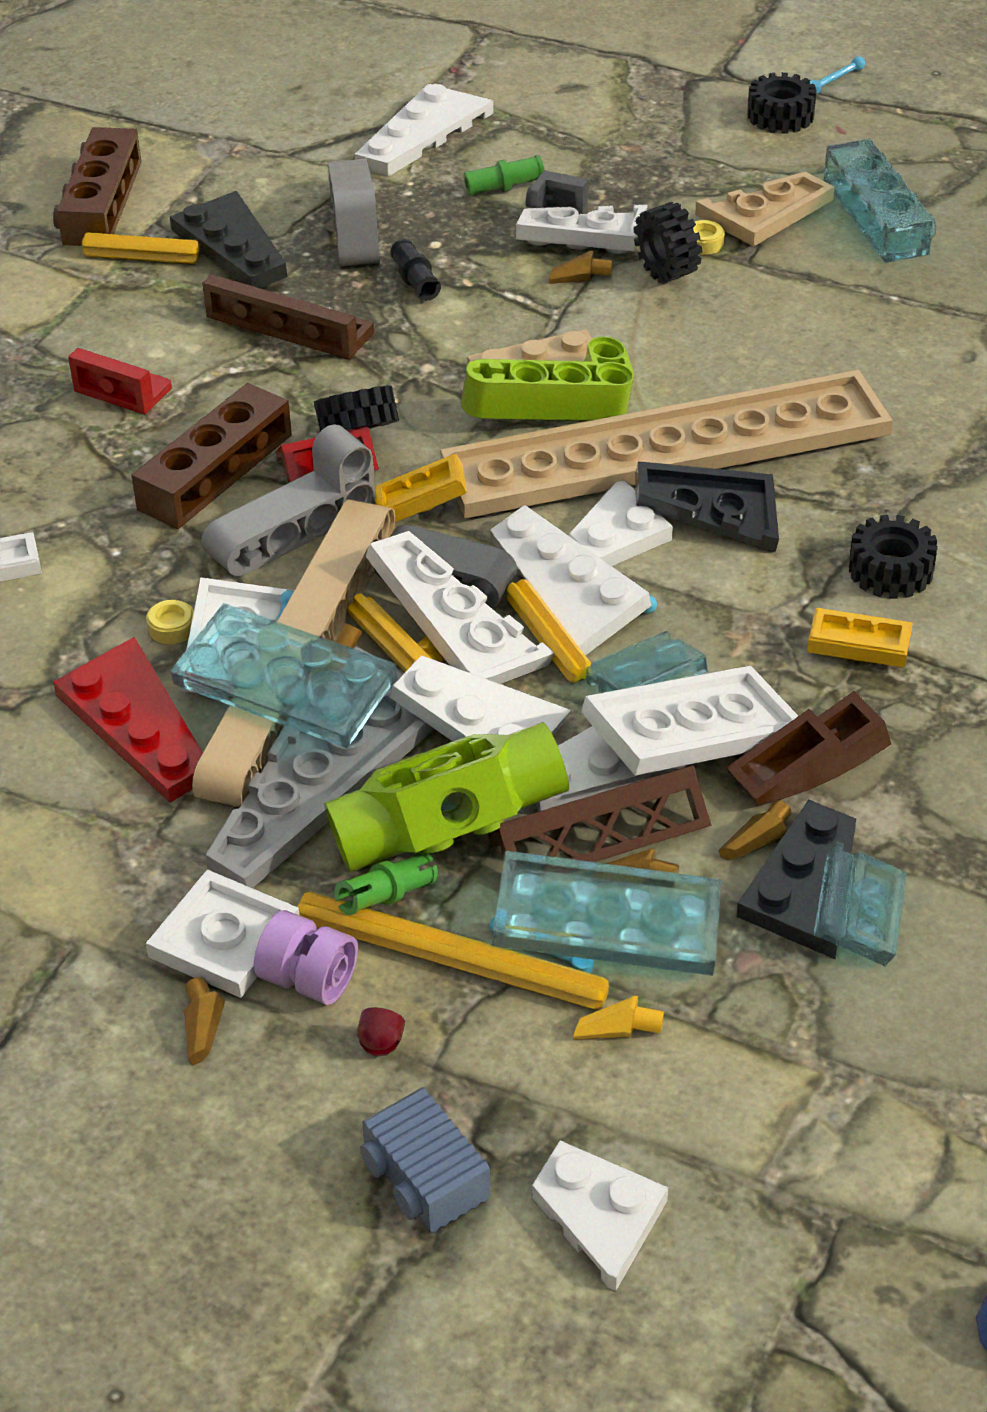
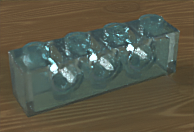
(879, 201)

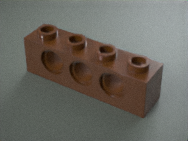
(98, 184)
(211, 455)

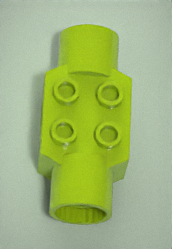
(406, 804)

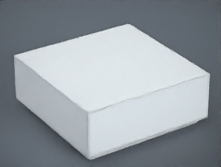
(18, 557)

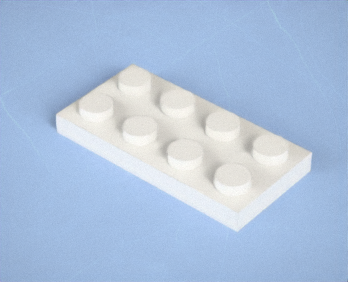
(688, 718)

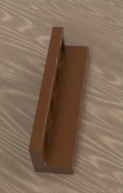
(285, 317)
(610, 802)

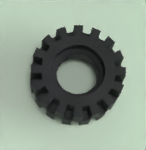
(781, 102)
(667, 242)
(358, 408)
(909, 571)

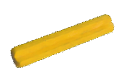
(141, 248)
(548, 630)
(385, 631)

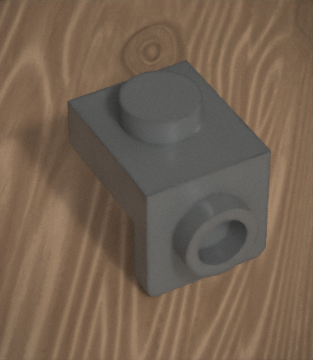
(558, 190)

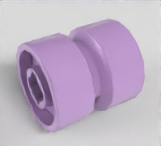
(300, 955)

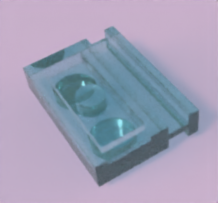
(647, 663)
(861, 904)

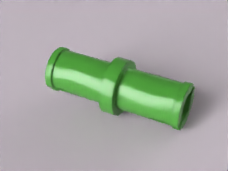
(503, 175)
(385, 883)

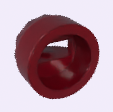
(380, 1030)

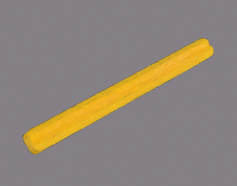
(458, 952)

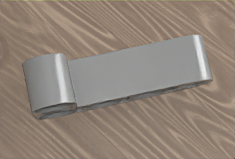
(354, 212)
(297, 510)

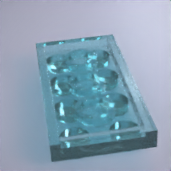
(284, 674)
(608, 913)

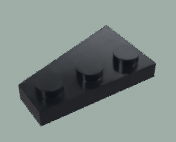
(713, 499)
(790, 882)

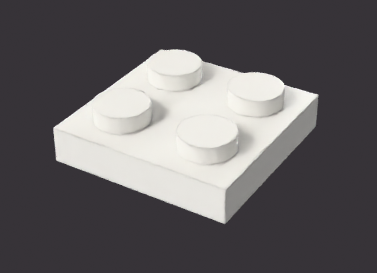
(216, 932)

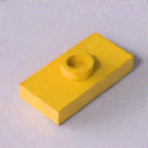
(423, 487)
(859, 637)

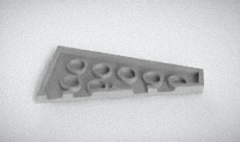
(301, 775)

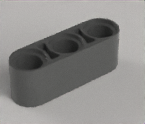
(473, 562)

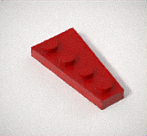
(135, 716)

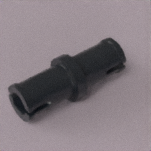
(415, 269)

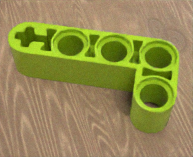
(551, 388)

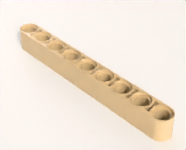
(317, 607)

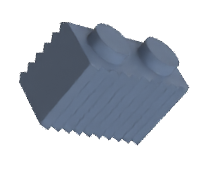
(425, 1160)

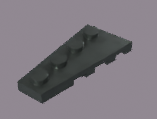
(232, 239)

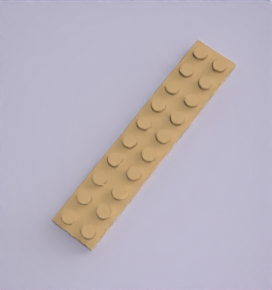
(697, 433)

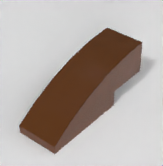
(811, 751)

